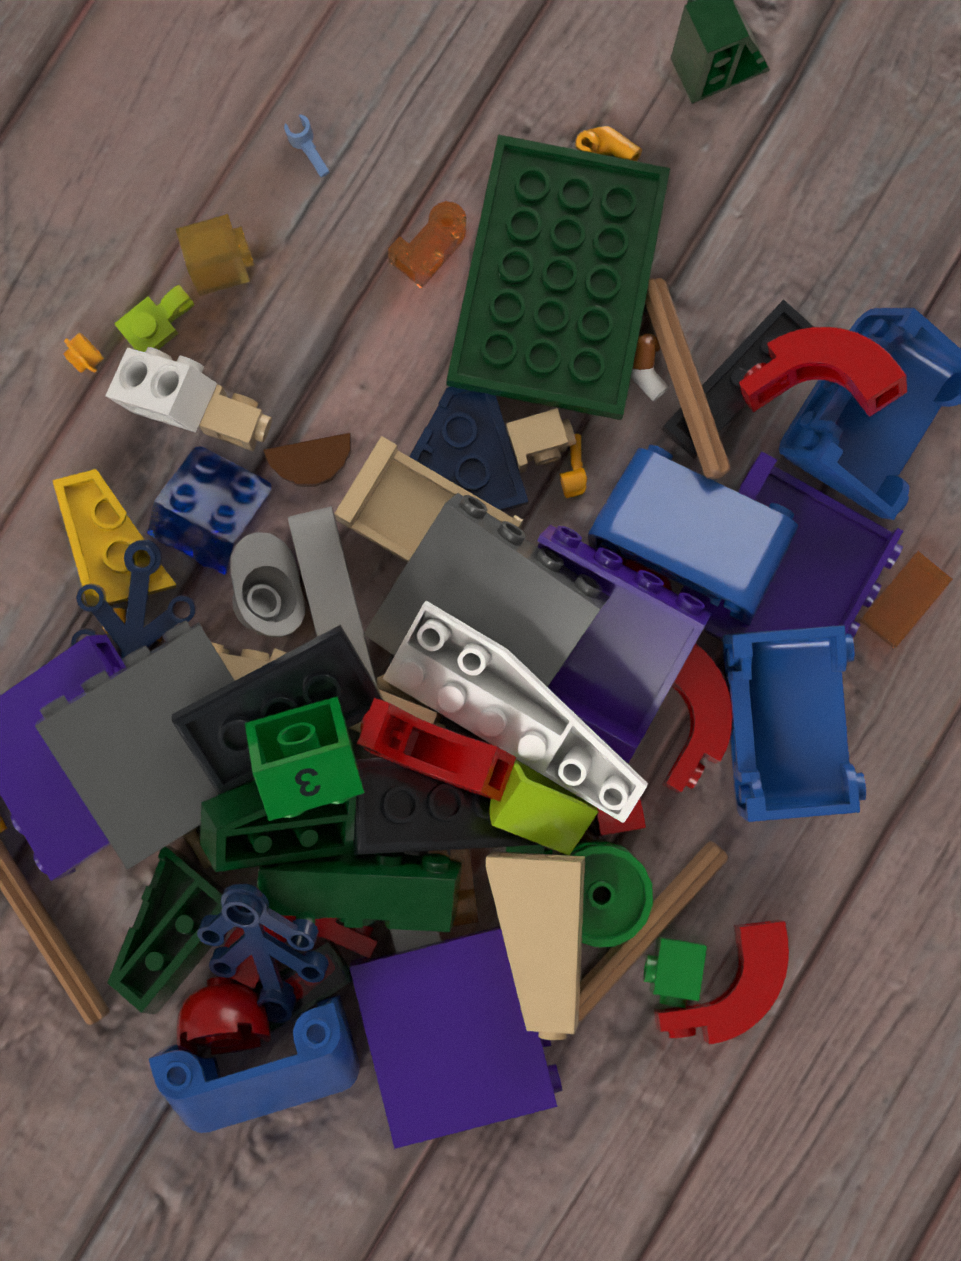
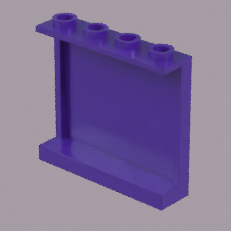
(827, 567)
(630, 648)
(31, 779)
(451, 1038)

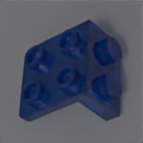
(207, 508)

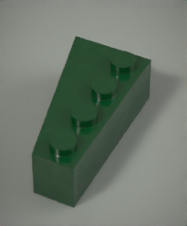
(360, 889)

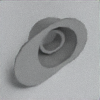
(266, 585)

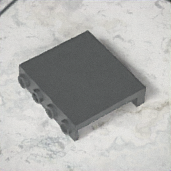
(493, 584)
(127, 752)

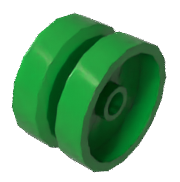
(627, 890)

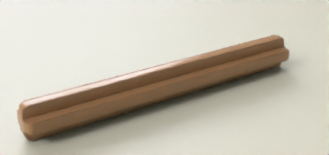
(686, 380)
(663, 912)
(50, 940)

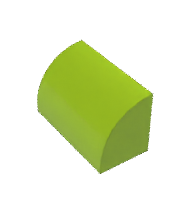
(541, 810)

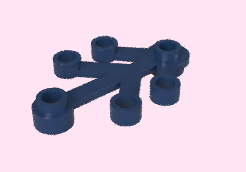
(132, 633)
(249, 909)

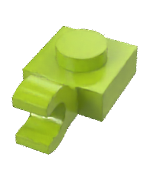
(151, 324)

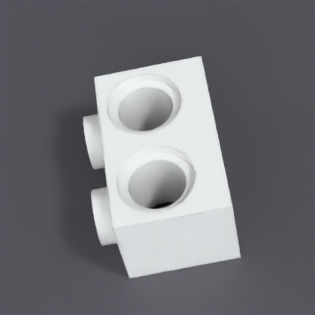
(162, 388)

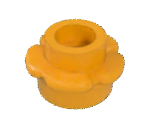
(82, 353)

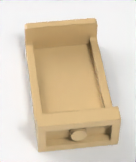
(399, 500)

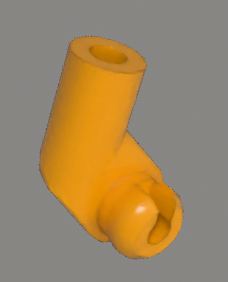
(607, 142)

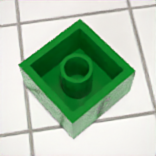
(303, 759)

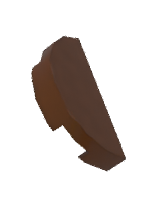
(310, 461)

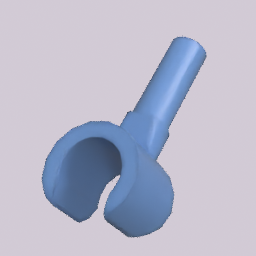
(304, 141)

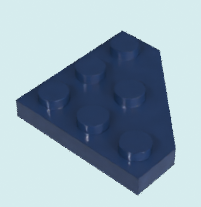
(472, 448)

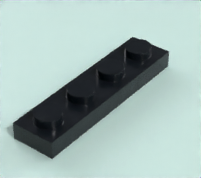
(723, 385)

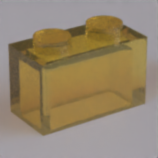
(215, 254)

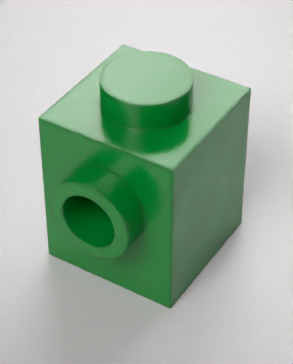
(675, 971)

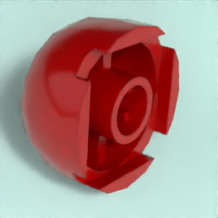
(222, 1018)

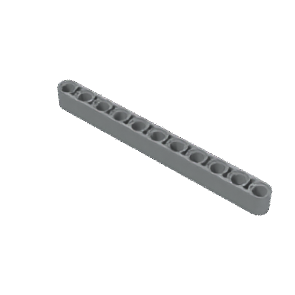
(332, 605)

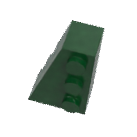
(715, 48)
(240, 836)
(164, 938)

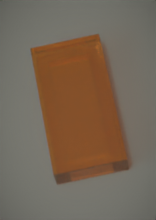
(905, 599)

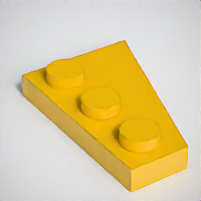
(99, 537)

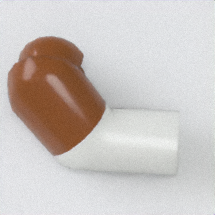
(643, 367)

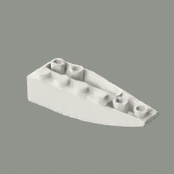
(510, 708)

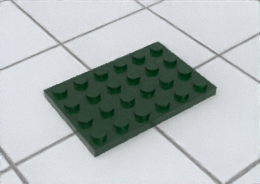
(558, 277)

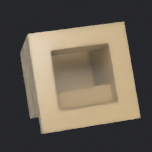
(235, 420)
(539, 438)

